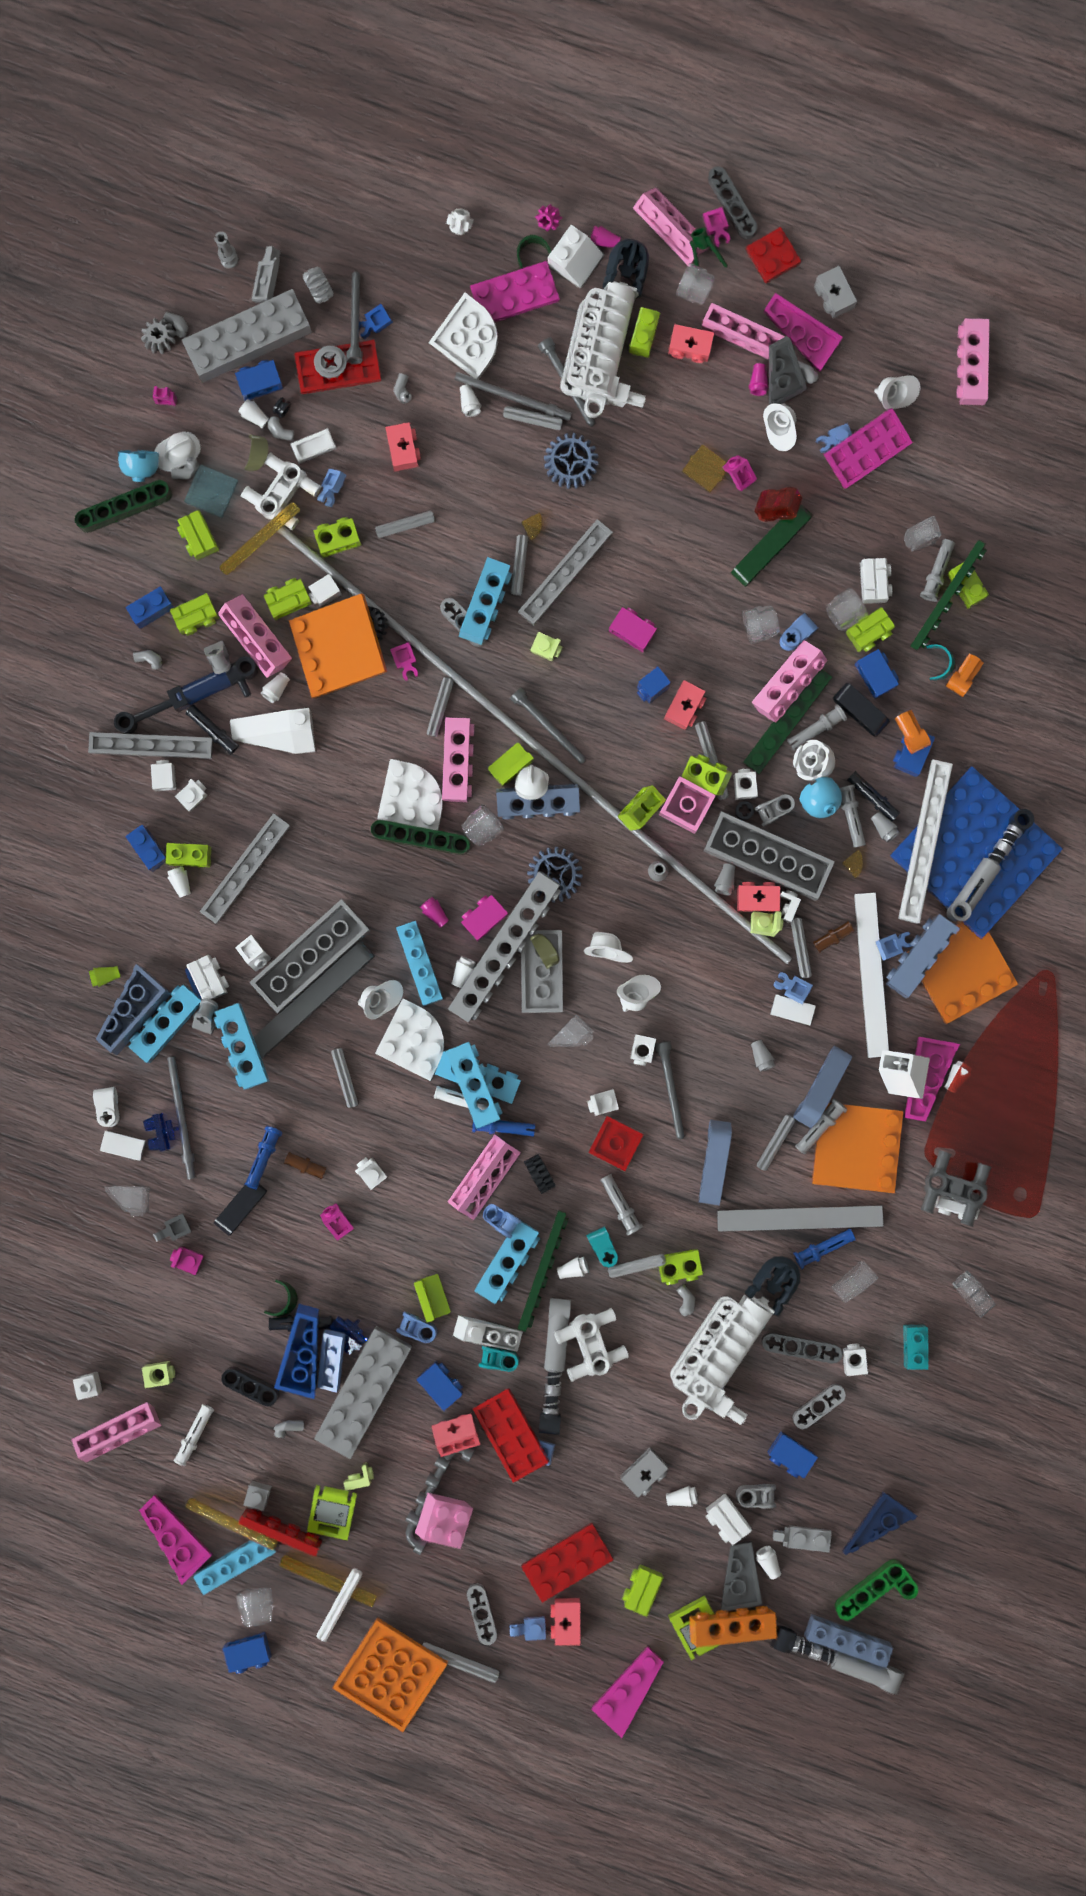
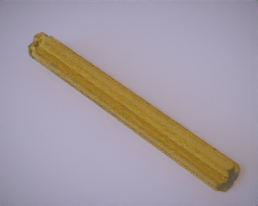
(259, 538)
(230, 1523)
(325, 1579)

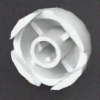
(814, 760)

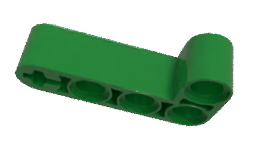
(873, 1593)

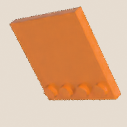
(338, 646)
(967, 974)
(860, 1150)
(390, 1674)

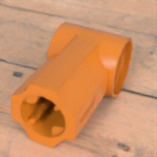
(962, 679)
(914, 736)

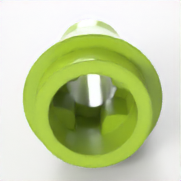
(103, 975)

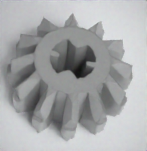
(318, 285)
(151, 334)

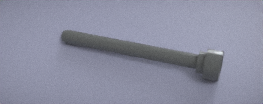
(548, 348)
(354, 354)
(521, 698)
(664, 1050)

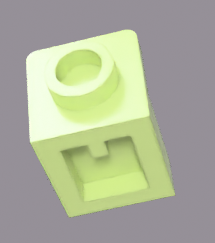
(546, 646)
(766, 923)
(356, 1481)

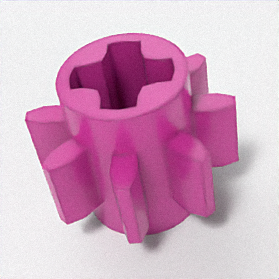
(548, 217)

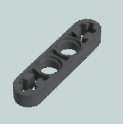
(729, 204)
(802, 1344)

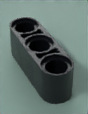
(861, 709)
(239, 1208)
(239, 1386)

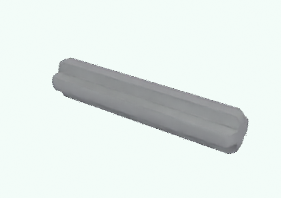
(532, 418)
(405, 524)
(519, 565)
(440, 706)
(801, 948)
(344, 1077)
(775, 1142)
(637, 1265)

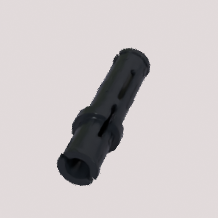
(229, 745)
(873, 796)
(275, 1323)

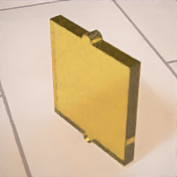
(705, 468)

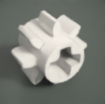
(459, 221)

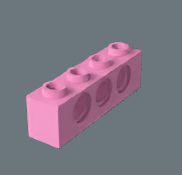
(739, 330)
(978, 330)
(254, 635)
(789, 681)
(456, 727)
(116, 1432)

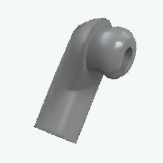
(179, 323)
(808, 373)
(400, 389)
(277, 430)
(188, 470)
(149, 656)
(688, 1300)
(290, 1425)

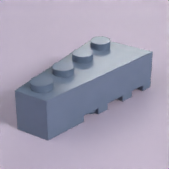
(921, 955)
(132, 1009)

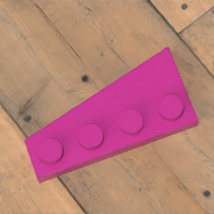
(806, 333)
(940, 1057)
(179, 1544)
(626, 1694)

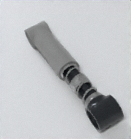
(989, 867)
(554, 1363)
(885, 1678)

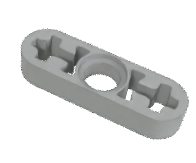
(449, 615)
(835, 1402)
(491, 1627)

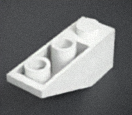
(487, 1333)

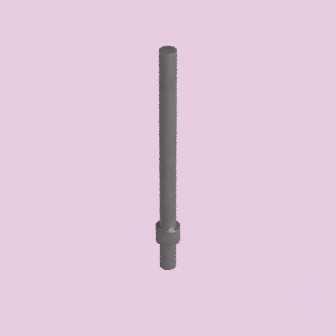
(550, 409)
(187, 1157)

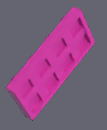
(516, 292)
(868, 448)

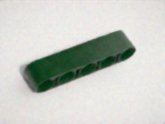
(130, 497)
(770, 546)
(412, 831)

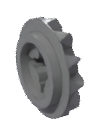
(330, 352)

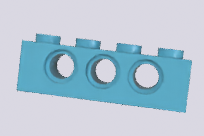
(495, 571)
(419, 963)
(139, 1043)
(456, 1057)
(258, 1073)
(510, 1080)
(497, 1292)
(231, 1565)

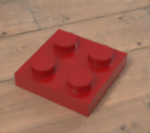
(773, 255)
(616, 1143)

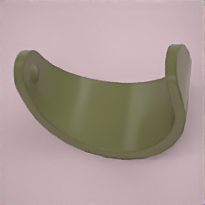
(258, 453)
(545, 950)

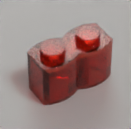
(778, 504)

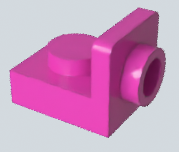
(740, 472)
(336, 1221)
(186, 1260)

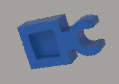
(376, 320)

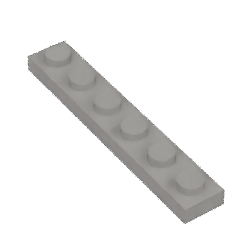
(565, 572)
(150, 745)
(245, 868)

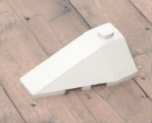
(280, 730)

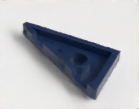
(883, 1517)

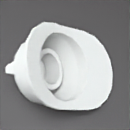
(898, 391)
(780, 426)
(176, 450)
(531, 783)
(607, 946)
(637, 992)
(381, 998)

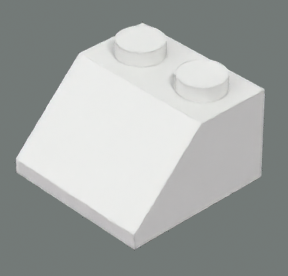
(575, 256)

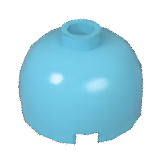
(138, 463)
(821, 798)

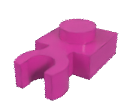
(717, 223)
(164, 396)
(404, 658)

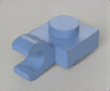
(331, 484)
(532, 1628)

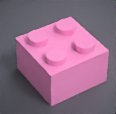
(687, 805)
(444, 1520)

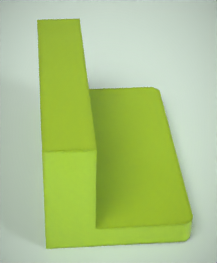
(510, 764)
(432, 1297)

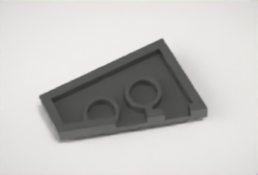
(784, 372)
(741, 1579)

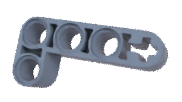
(823, 1087)
(715, 1162)

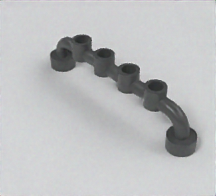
(432, 1481)

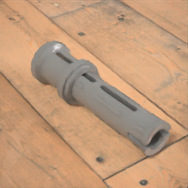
(226, 250)
(936, 579)
(825, 723)
(850, 806)
(827, 1119)
(625, 1214)

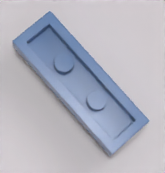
(331, 1360)

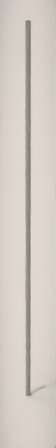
(535, 745)

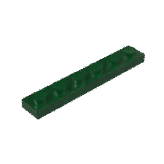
(945, 602)
(782, 728)
(540, 1279)

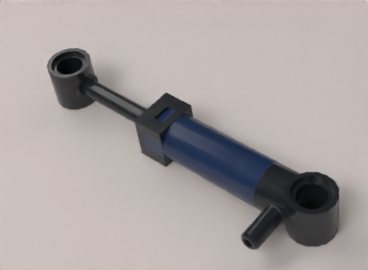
(184, 696)

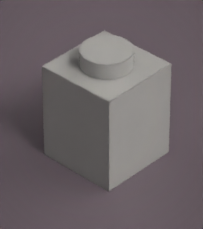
(257, 1495)

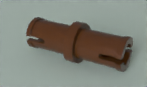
(833, 936)
(305, 1165)

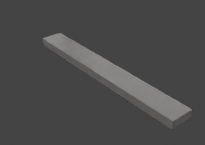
(800, 1218)

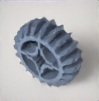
(578, 462)
(570, 865)

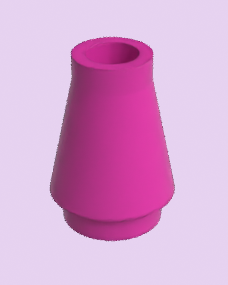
(603, 237)
(759, 383)
(434, 911)

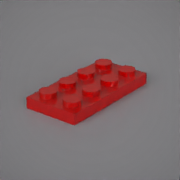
(354, 374)
(511, 1435)
(287, 1534)
(567, 1562)

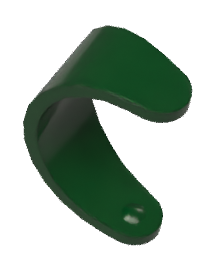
(528, 240)
(292, 1300)

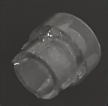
(695, 284)
(846, 609)
(760, 623)
(482, 826)
(255, 1606)

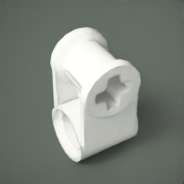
(106, 1104)

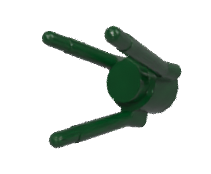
(702, 240)

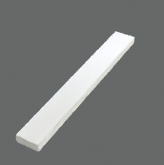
(925, 841)
(871, 974)

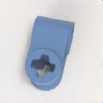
(799, 631)
(501, 1220)
(415, 1328)

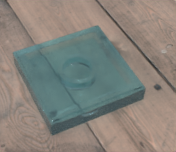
(211, 491)

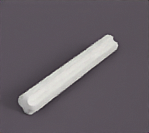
(339, 1604)

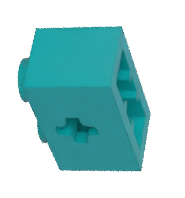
(915, 1347)

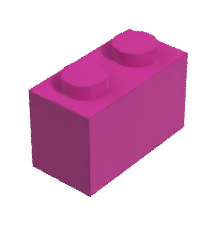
(633, 629)
(484, 917)

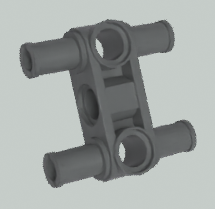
(956, 1188)

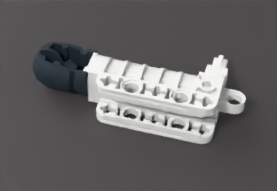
(606, 333)
(731, 1340)

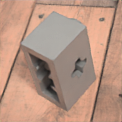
(835, 281)
(633, 1476)

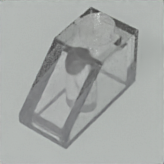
(922, 534)
(573, 1034)
(130, 1198)
(854, 1282)
(974, 1293)

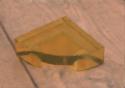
(533, 525)
(854, 863)

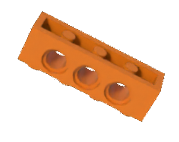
(763, 1629)

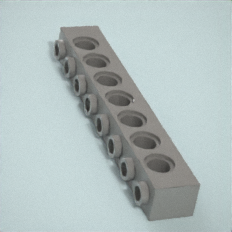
(460, 1005)

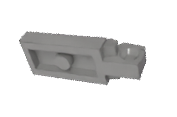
(266, 275)
(804, 1538)

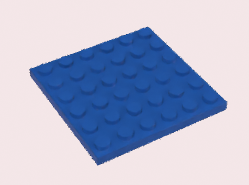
(969, 828)

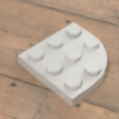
(468, 336)
(410, 796)
(413, 1040)

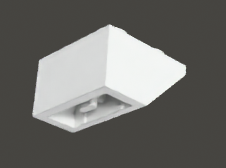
(904, 1073)

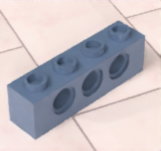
(568, 792)
(848, 1641)

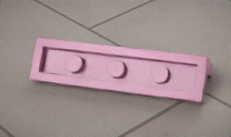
(667, 226)
(480, 1175)

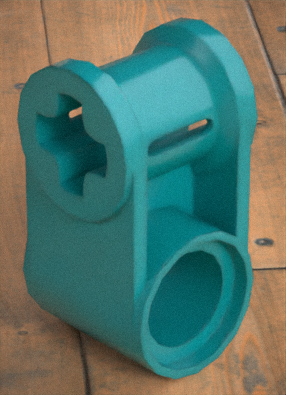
(602, 1243)
(497, 1359)

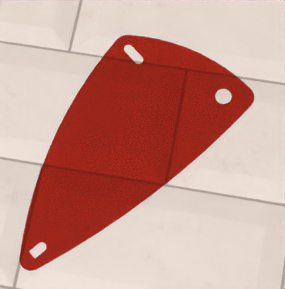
(1005, 1102)

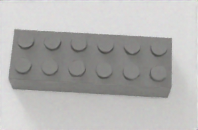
(247, 336)
(768, 856)
(310, 956)
(363, 1392)

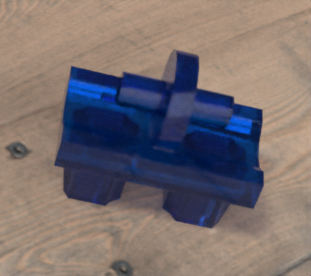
(158, 1124)
(353, 1334)

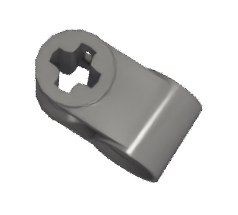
(218, 657)
(774, 810)
(205, 1016)
(761, 1495)

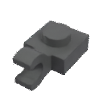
(174, 1228)

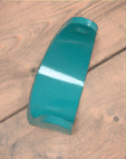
(951, 662)

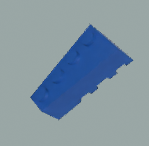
(299, 1362)

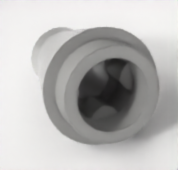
(885, 827)
(658, 876)
(725, 881)
(762, 1056)

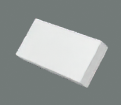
(313, 446)
(792, 1010)
(122, 1145)

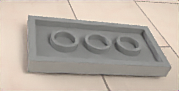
(541, 987)

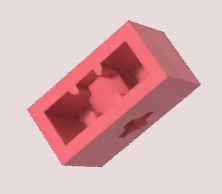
(701, 343)
(397, 436)
(686, 693)
(747, 903)
(455, 1435)
(569, 1633)

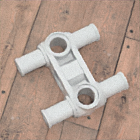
(281, 489)
(591, 1344)

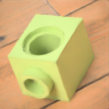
(151, 1380)

